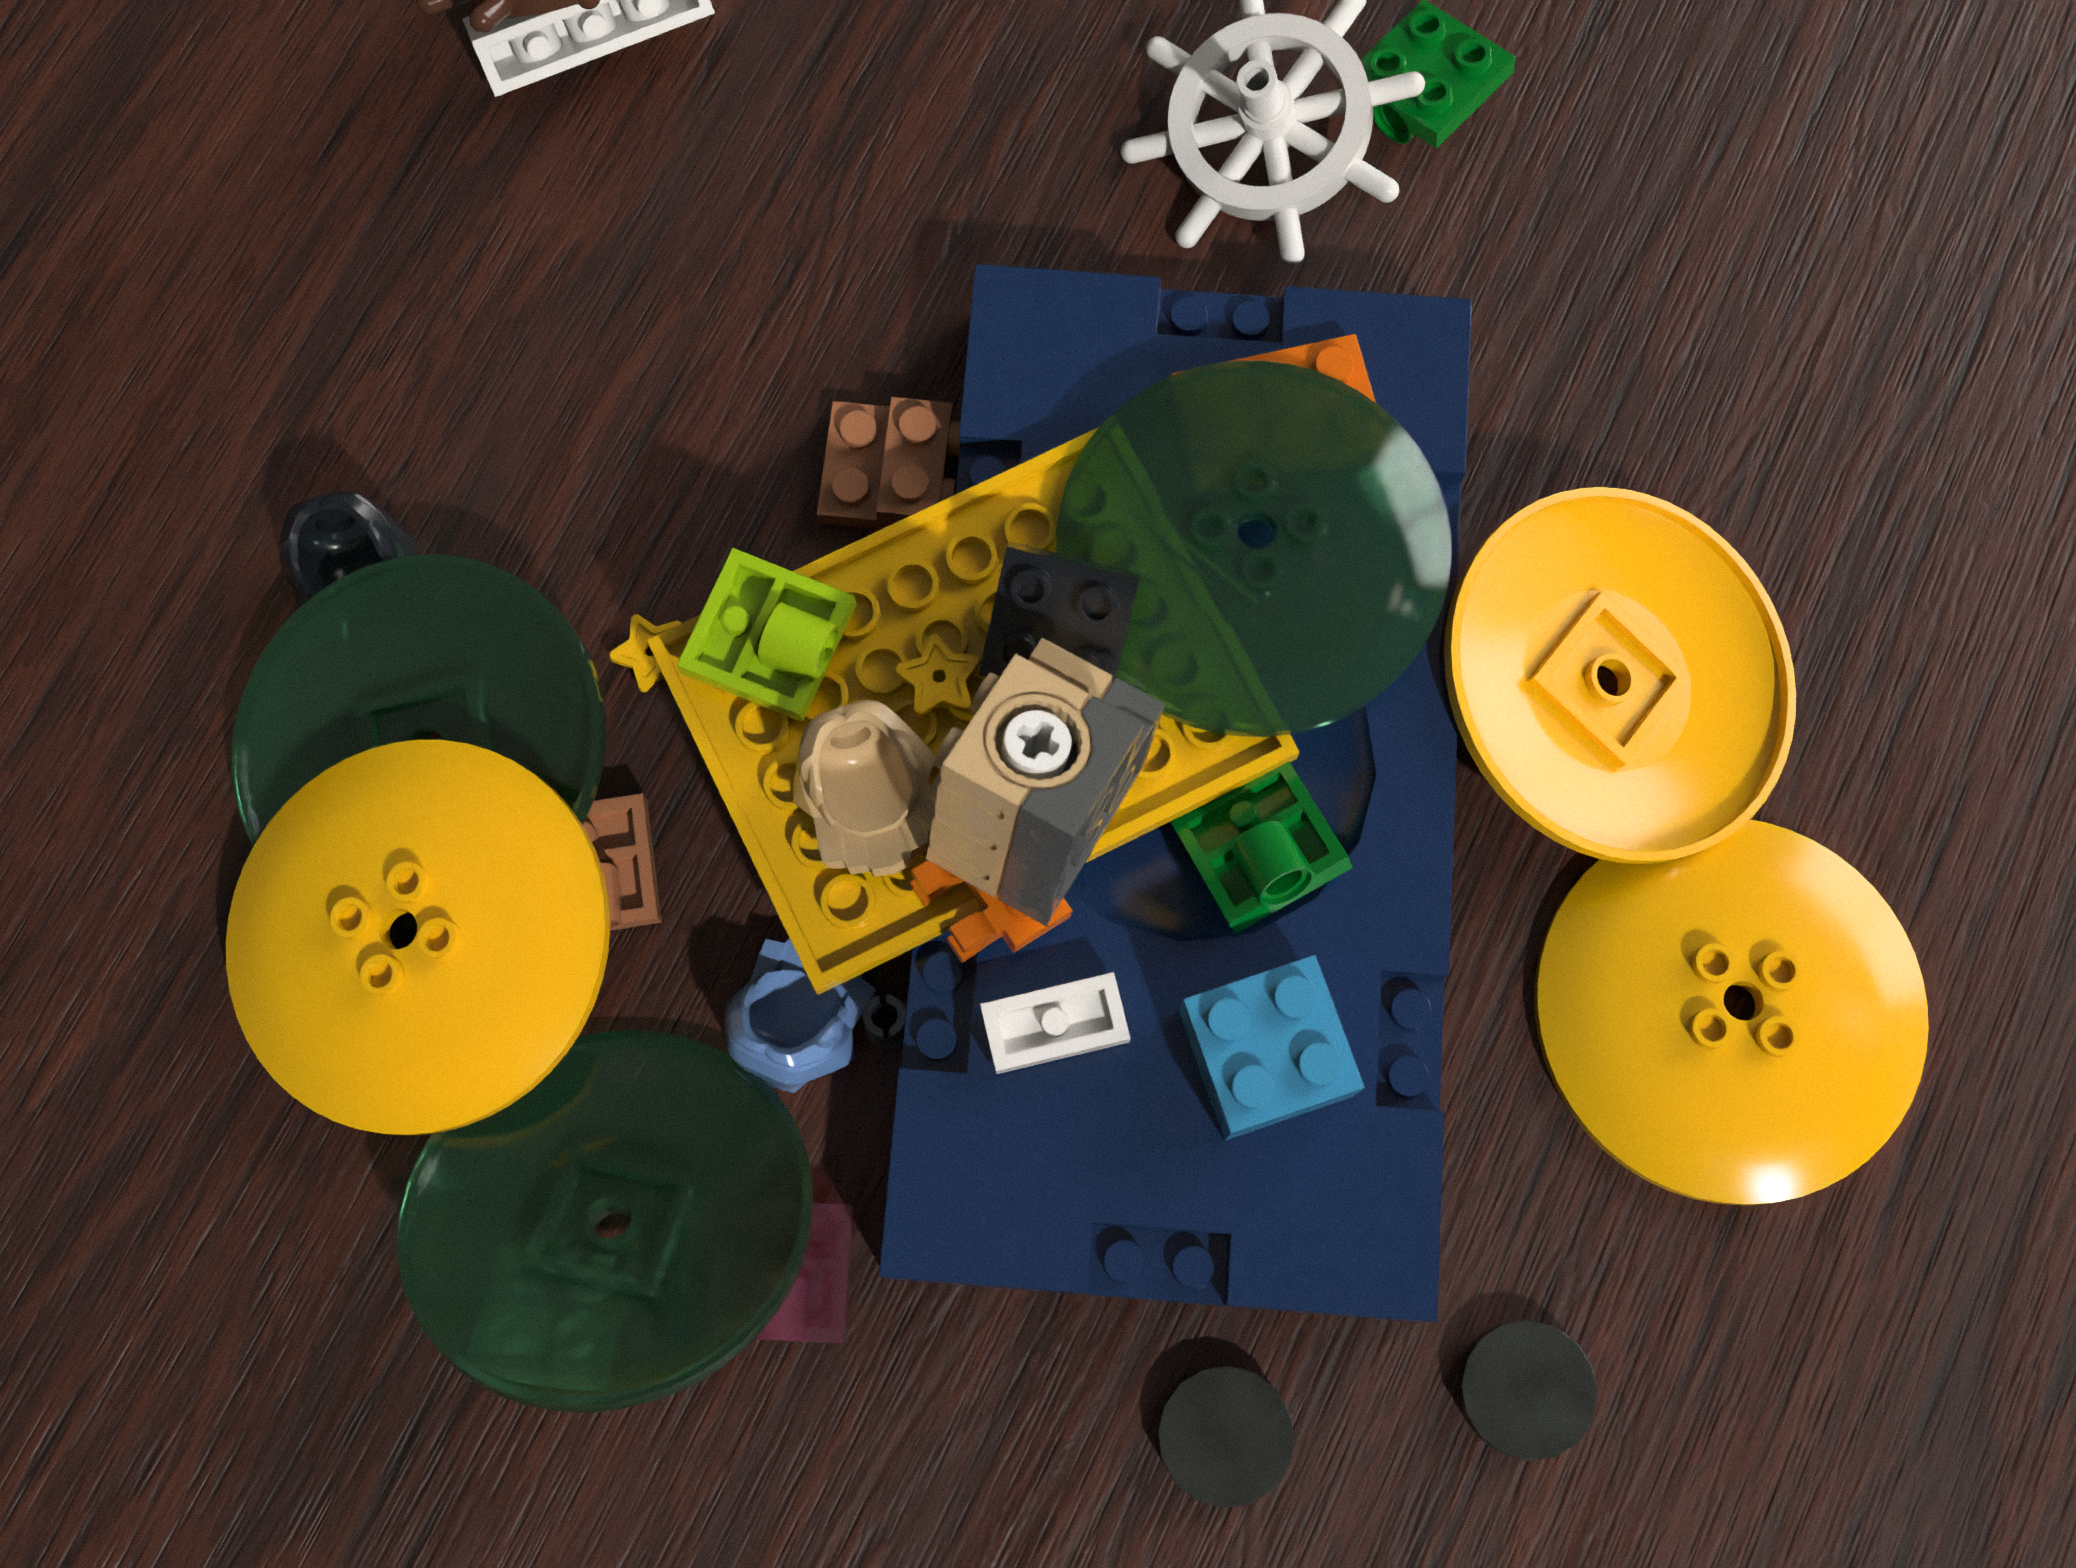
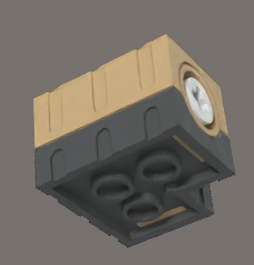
(1037, 777)

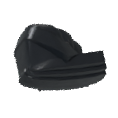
(337, 536)

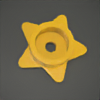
(633, 652)
(944, 694)

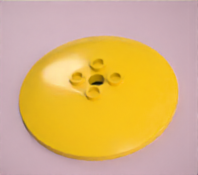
(1695, 660)
(500, 954)
(1715, 1101)

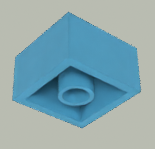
(1270, 1047)

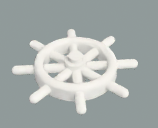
(1271, 120)

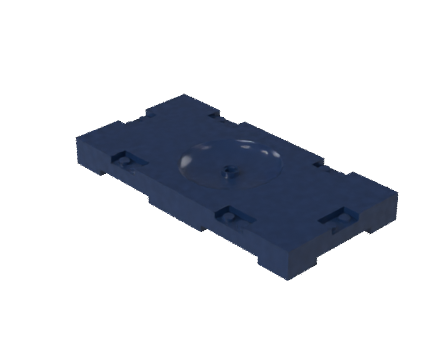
(1112, 1159)

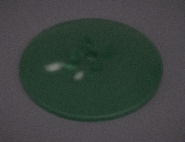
(1279, 630)
(412, 655)
(508, 1209)

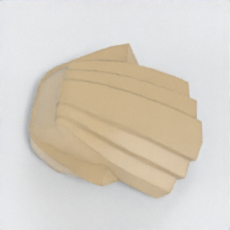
(865, 788)

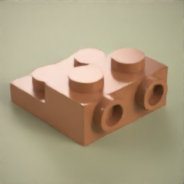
(886, 461)

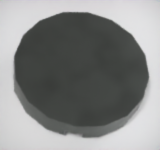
(1527, 1390)
(1225, 1436)

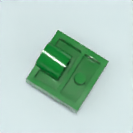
(1457, 70)
(1262, 846)

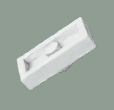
(1055, 1023)

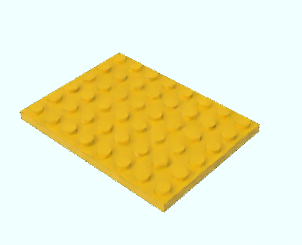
(911, 582)

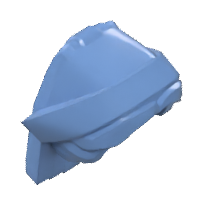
(787, 1030)

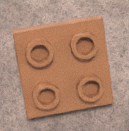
(625, 851)

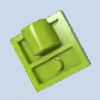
(767, 634)

